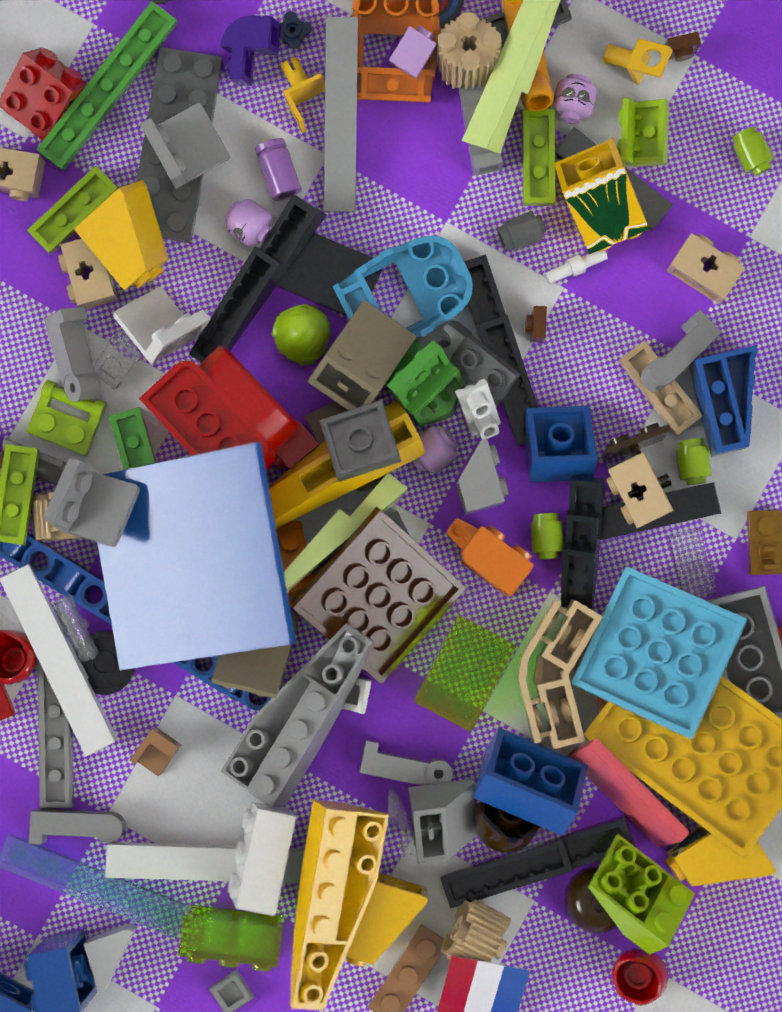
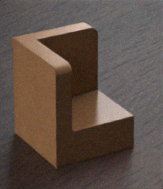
(156, 751)

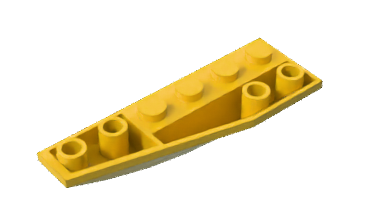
(314, 480)
(333, 892)

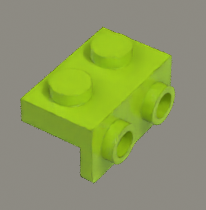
(643, 132)

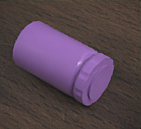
(278, 169)

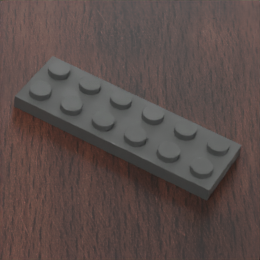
(179, 83)

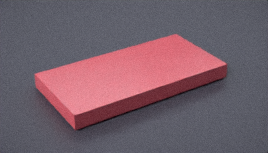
(629, 794)

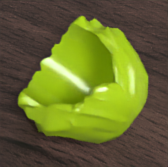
(302, 334)

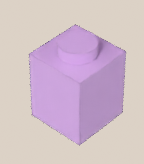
(414, 51)

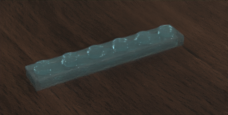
(91, 885)

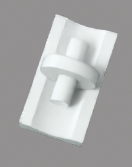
(479, 409)

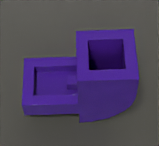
(247, 38)

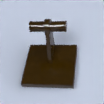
(623, 445)

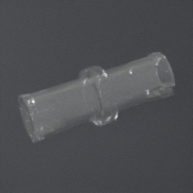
(76, 628)

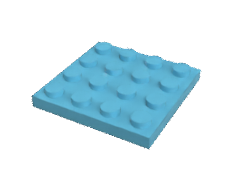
(659, 652)

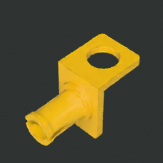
(637, 60)
(301, 88)

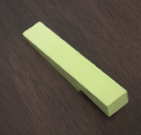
(511, 74)
(340, 528)

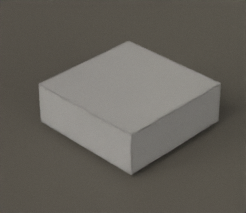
(231, 992)

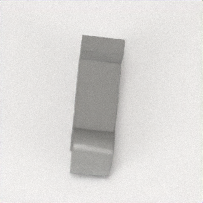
(481, 159)
(73, 353)
(663, 370)
(402, 767)
(66, 822)

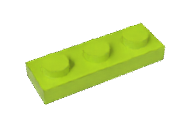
(538, 157)
(68, 212)
(17, 492)

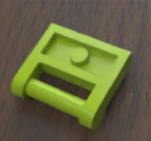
(61, 427)

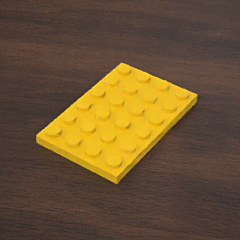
(722, 777)

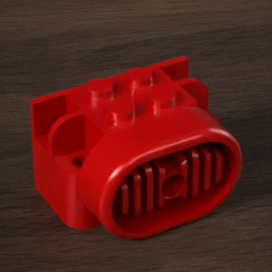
(218, 407)

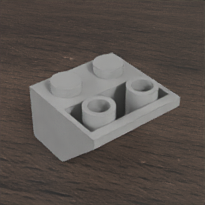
(479, 483)
(442, 819)

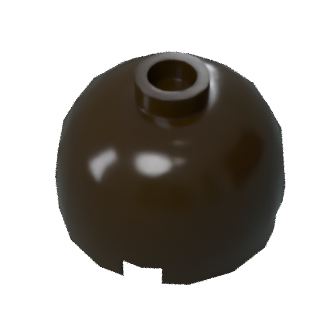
(502, 830)
(583, 905)

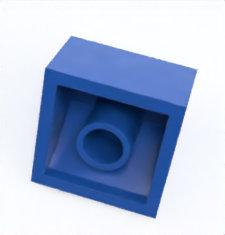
(559, 443)

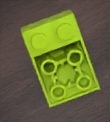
(640, 896)

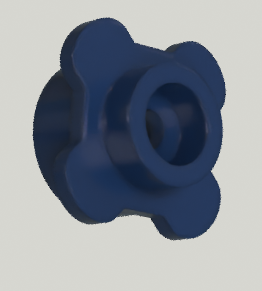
(294, 39)

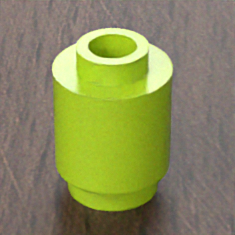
(753, 151)
(693, 461)
(546, 535)

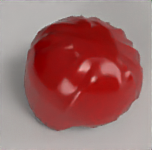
(16, 657)
(640, 976)

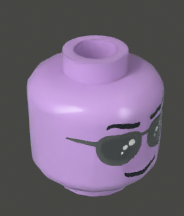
(574, 98)
(248, 222)

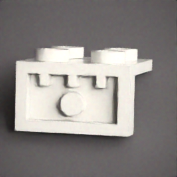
(159, 325)

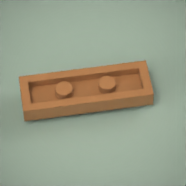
(408, 972)

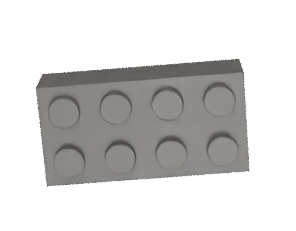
(758, 653)

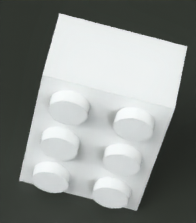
(261, 858)

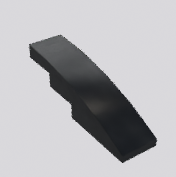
(687, 505)
(582, 541)

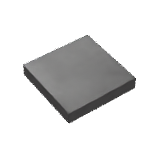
(360, 441)

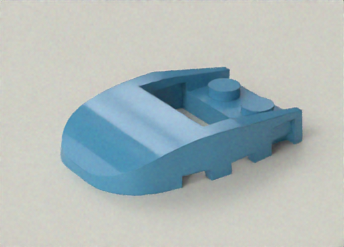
(432, 274)

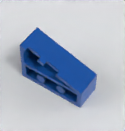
(724, 398)

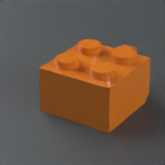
(491, 557)

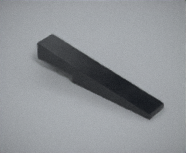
(259, 276)
(497, 334)
(534, 862)

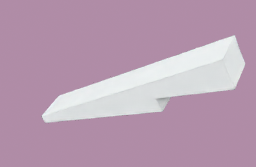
(58, 660)
(183, 862)

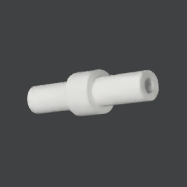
(575, 266)

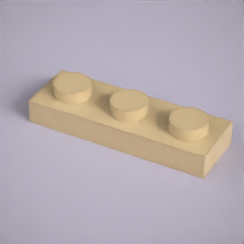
(671, 401)

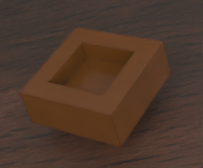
(684, 46)
(536, 324)

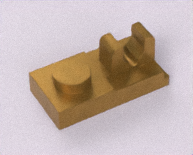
(764, 542)

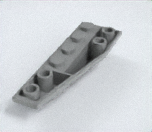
(296, 723)

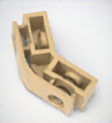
(553, 671)

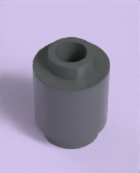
(521, 231)

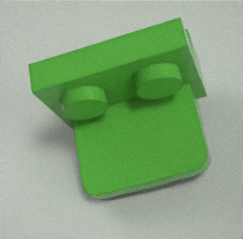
(426, 383)

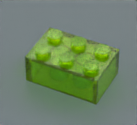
(464, 673)
(232, 937)

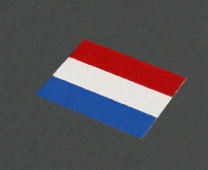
(482, 987)

